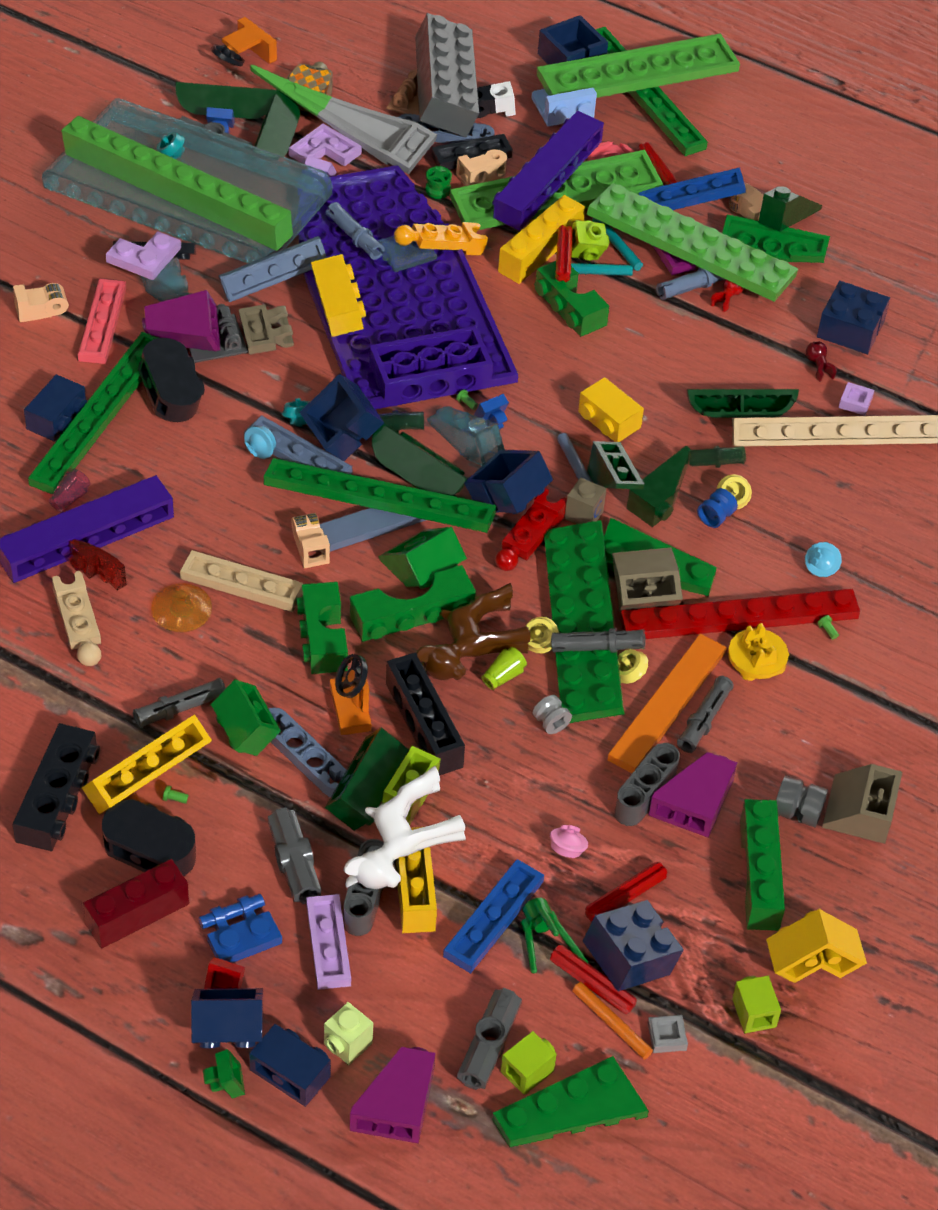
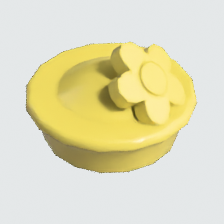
(738, 488)
(540, 633)
(632, 665)

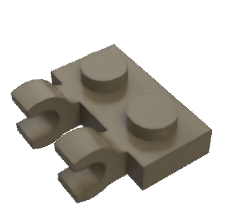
(257, 328)

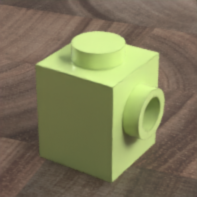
(348, 1033)

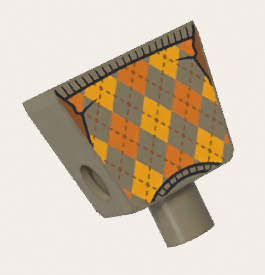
(313, 77)

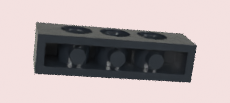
(424, 712)
(62, 766)

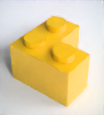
(815, 944)

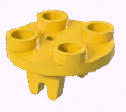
(760, 664)

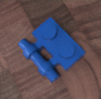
(243, 938)

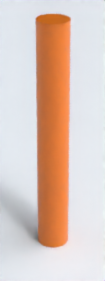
(612, 1020)

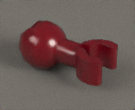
(817, 352)

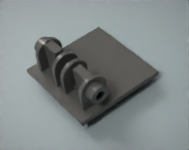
(229, 335)

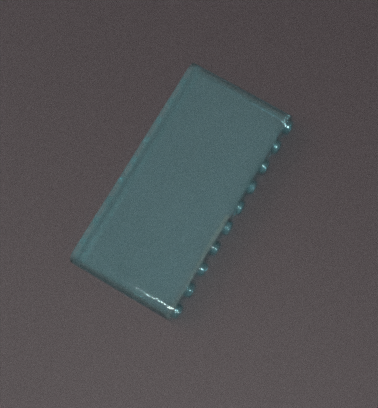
(255, 170)

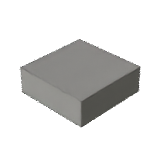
(667, 1034)

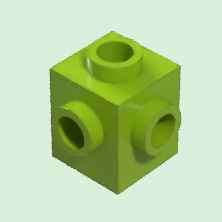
(589, 240)

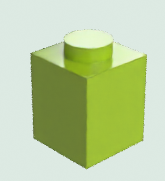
(756, 1004)
(528, 1062)

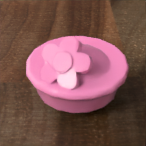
(568, 841)

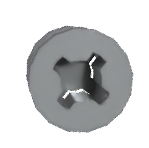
(552, 714)

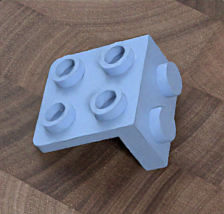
(559, 107)

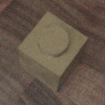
(585, 502)

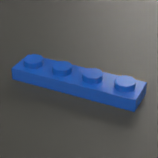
(698, 190)
(493, 916)

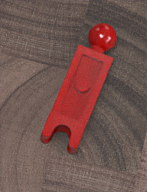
(530, 531)

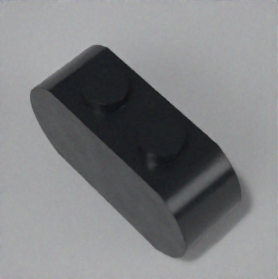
(170, 380)
(147, 837)

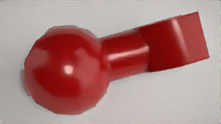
(730, 290)

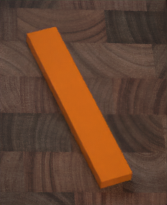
(667, 703)

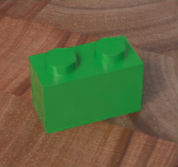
(245, 718)

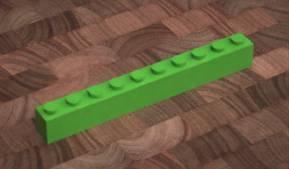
(178, 183)

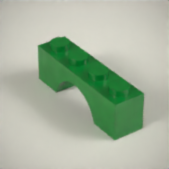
(380, 615)
(764, 867)

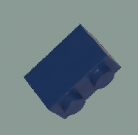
(55, 407)
(290, 1064)

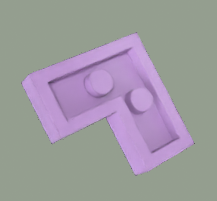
(325, 142)
(145, 260)

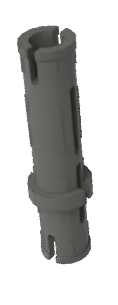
(606, 640)
(166, 707)
(700, 722)

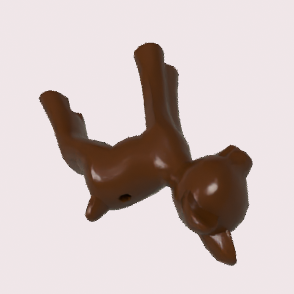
(444, 659)

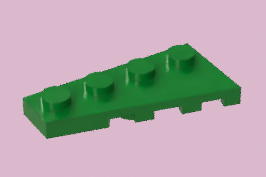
(787, 245)
(694, 573)
(577, 1102)

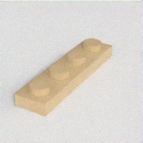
(241, 580)

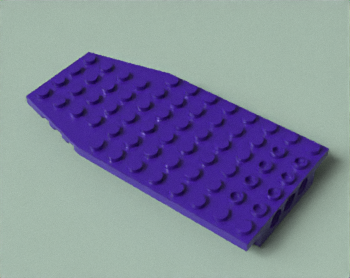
(422, 325)

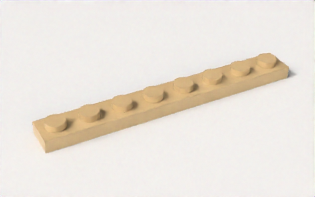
(835, 430)

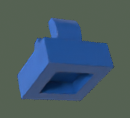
(222, 116)
(493, 410)

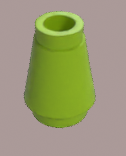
(504, 668)

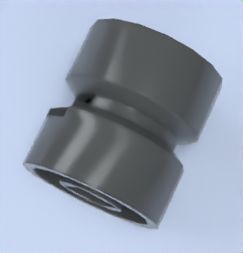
(800, 801)

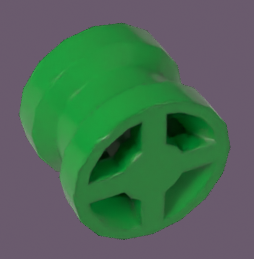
(438, 182)

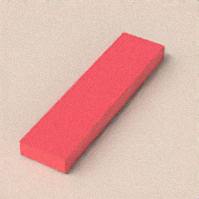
(102, 321)

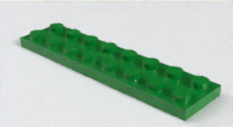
(583, 603)

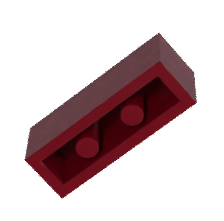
(136, 903)

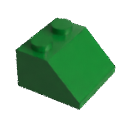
(423, 555)

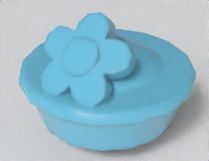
(260, 441)
(823, 559)

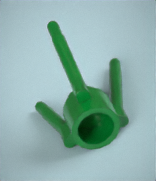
(541, 919)

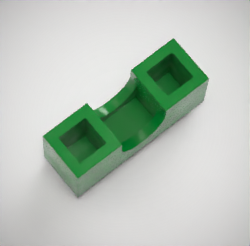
(581, 311)
(320, 608)

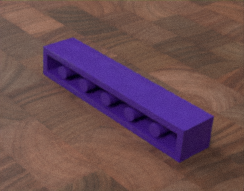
(547, 170)
(95, 522)

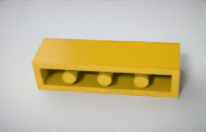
(538, 240)
(146, 764)

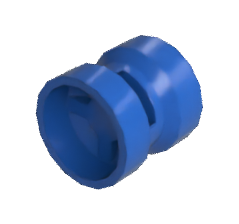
(717, 508)

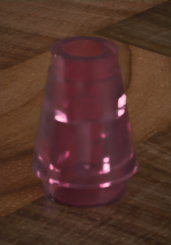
(71, 487)

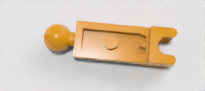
(443, 237)

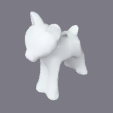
(376, 867)

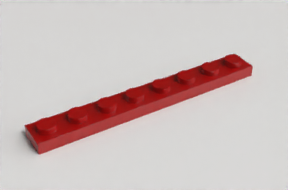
(741, 613)

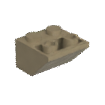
(646, 579)
(863, 802)

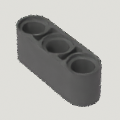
(653, 772)
(362, 899)

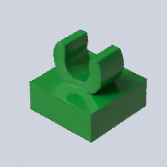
(225, 1075)

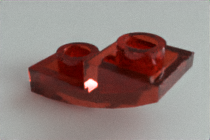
(95, 561)

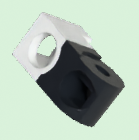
(496, 99)

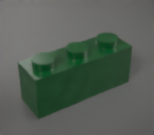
(366, 779)

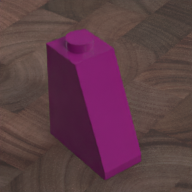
(186, 319)
(695, 794)
(397, 1097)

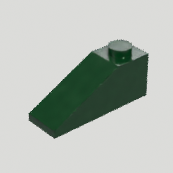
(784, 208)
(612, 467)
(660, 490)

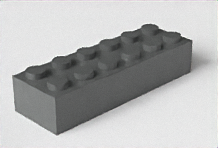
(446, 75)

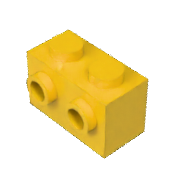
(610, 410)

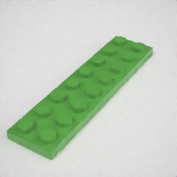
(641, 67)
(587, 182)
(693, 241)

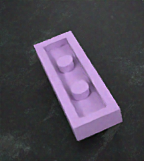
(328, 941)

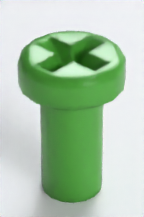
(463, 397)
(826, 623)
(174, 795)

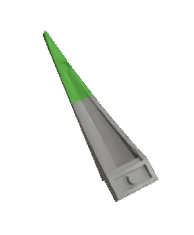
(380, 134)

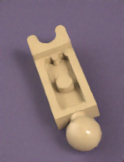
(78, 618)

